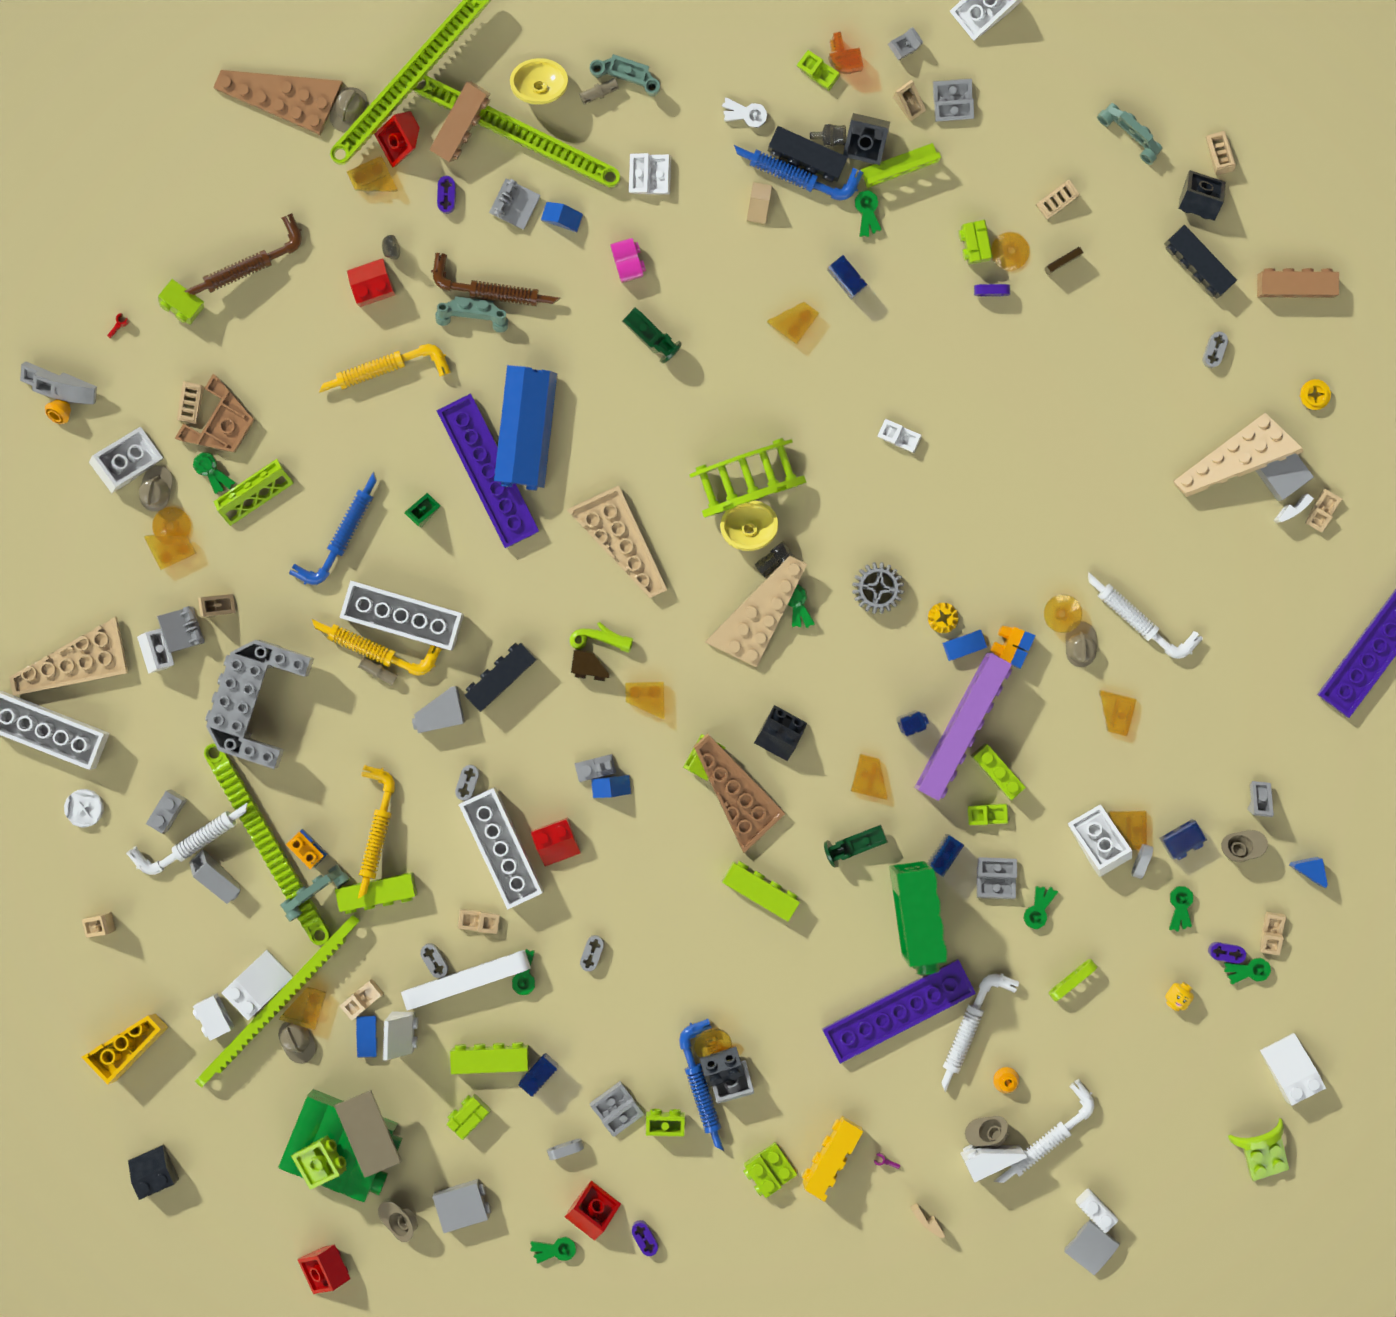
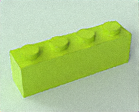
(380, 891)
(761, 891)
(489, 1058)

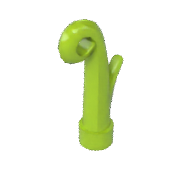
(607, 636)

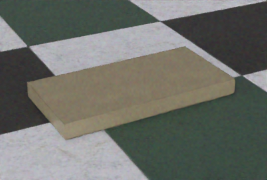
(367, 1133)

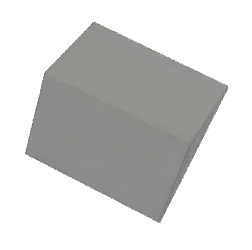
(734, 1088)

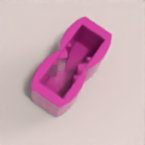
(627, 260)

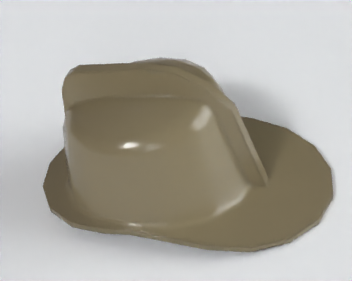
(347, 108)
(155, 488)
(1081, 645)
(1244, 845)
(296, 1042)
(987, 1131)
(399, 1221)

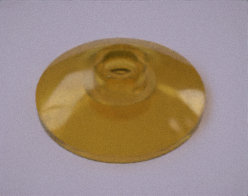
(1007, 260)
(178, 517)
(1072, 611)
(704, 1046)

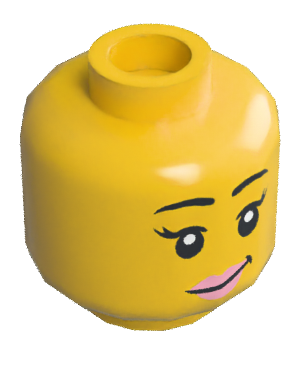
(1179, 996)

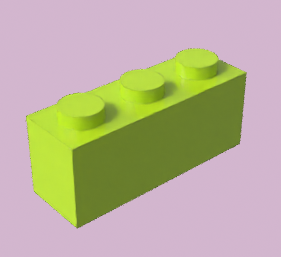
(998, 771)

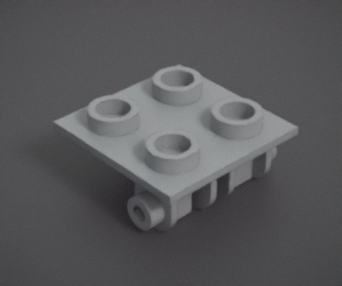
(514, 203)
(180, 629)

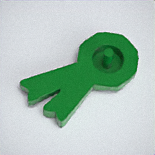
(866, 204)
(206, 465)
(799, 610)
(1181, 899)
(1035, 916)
(1257, 969)
(523, 982)
(563, 1249)

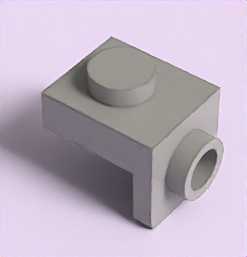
(905, 44)

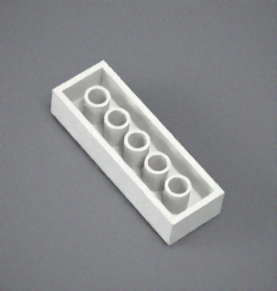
(401, 615)
(51, 731)
(501, 848)

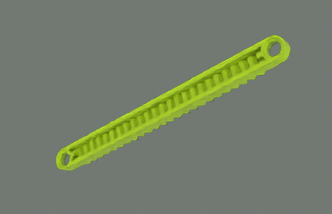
(408, 78)
(525, 135)
(265, 841)
(278, 1002)

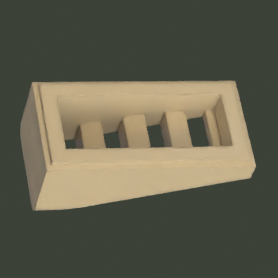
(1228, 163)
(1070, 188)
(183, 400)

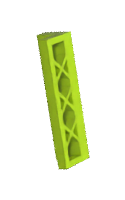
(900, 165)
(245, 490)

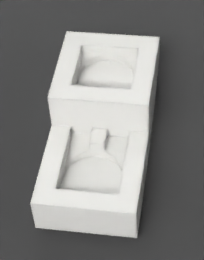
(899, 436)
(1289, 511)

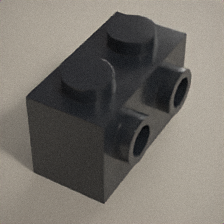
(722, 1066)

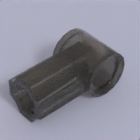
(773, 559)

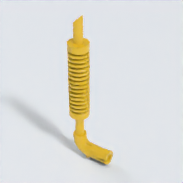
(386, 364)
(377, 652)
(378, 827)

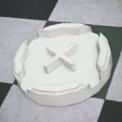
(84, 808)

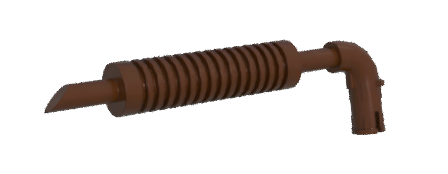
(253, 263)
(488, 290)

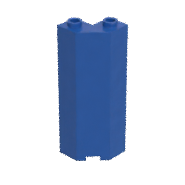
(525, 427)

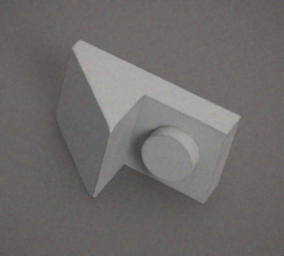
(1261, 799)

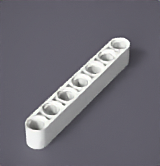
(465, 980)

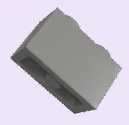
(166, 811)

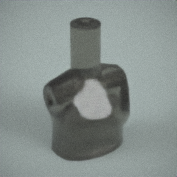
(831, 135)
(390, 247)

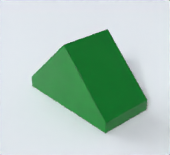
(422, 510)

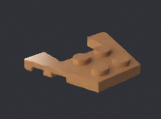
(226, 425)

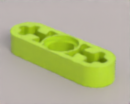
(1072, 980)

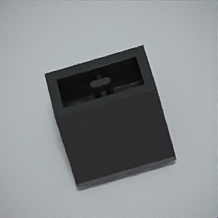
(780, 733)

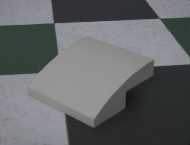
(953, 100)
(996, 878)
(616, 1109)
(1092, 1247)

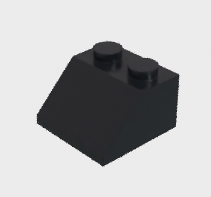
(866, 138)
(1202, 195)
(152, 1172)

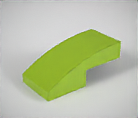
(818, 70)
(988, 814)

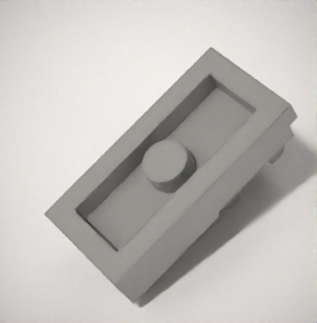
(595, 768)

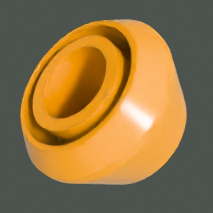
(58, 411)
(1002, 1076)

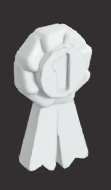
(753, 115)

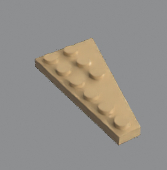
(1245, 452)
(616, 531)
(755, 620)
(82, 660)

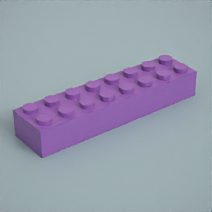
(963, 725)

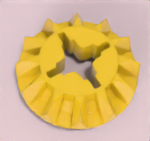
(1319, 387)
(934, 614)

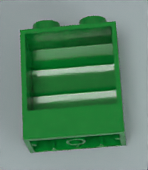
(918, 916)
(321, 1119)

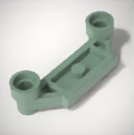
(626, 70)
(1128, 123)
(472, 309)
(291, 906)

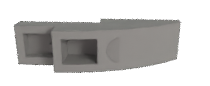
(58, 386)

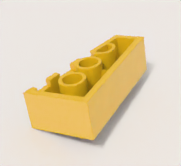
(120, 1052)
(831, 1157)

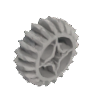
(894, 589)

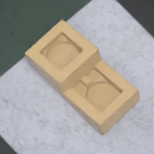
(1323, 510)
(478, 921)
(1272, 933)
(361, 999)
(930, 1223)

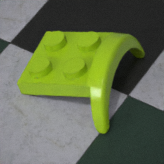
(1264, 1153)

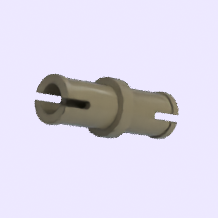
(599, 91)
(377, 671)

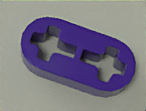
(451, 194)
(989, 290)
(1227, 948)
(641, 1240)

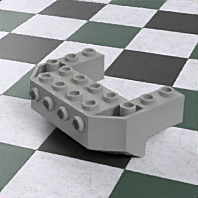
(238, 696)

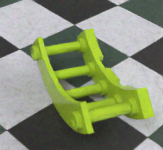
(753, 491)

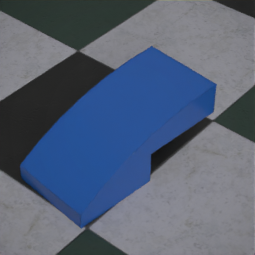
(964, 645)
(366, 1036)

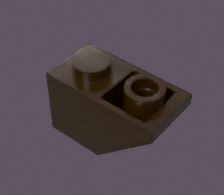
(587, 663)

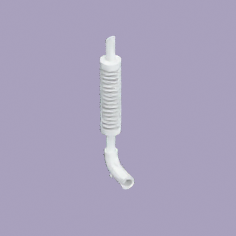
(1140, 623)
(190, 844)
(970, 1023)
(1054, 1137)

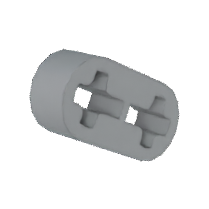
(1219, 351)
(471, 784)
(1142, 861)
(587, 951)
(437, 957)
(565, 1149)

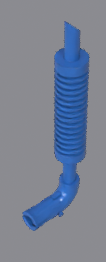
(800, 177)
(342, 536)
(698, 1084)

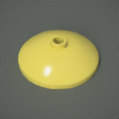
(538, 81)
(748, 517)

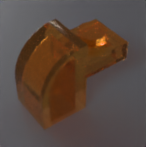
(844, 60)

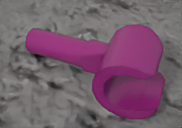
(886, 1161)

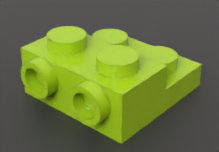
(319, 1162)
(769, 1170)

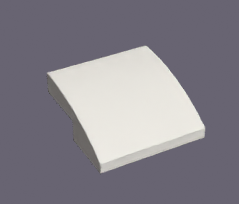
(649, 174)

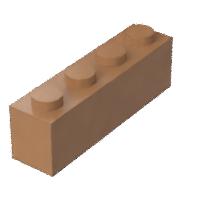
(460, 122)
(1297, 283)

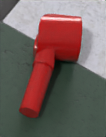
(118, 325)

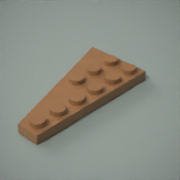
(291, 98)
(742, 800)

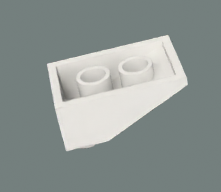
(981, 15)
(125, 459)
(1100, 840)
(257, 985)
(399, 1034)
(1292, 1069)
(988, 1160)

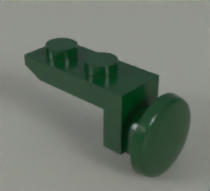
(651, 335)
(854, 845)

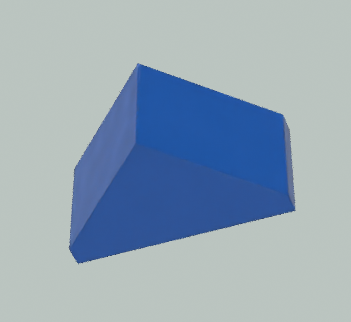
(562, 216)
(611, 786)
(1313, 869)

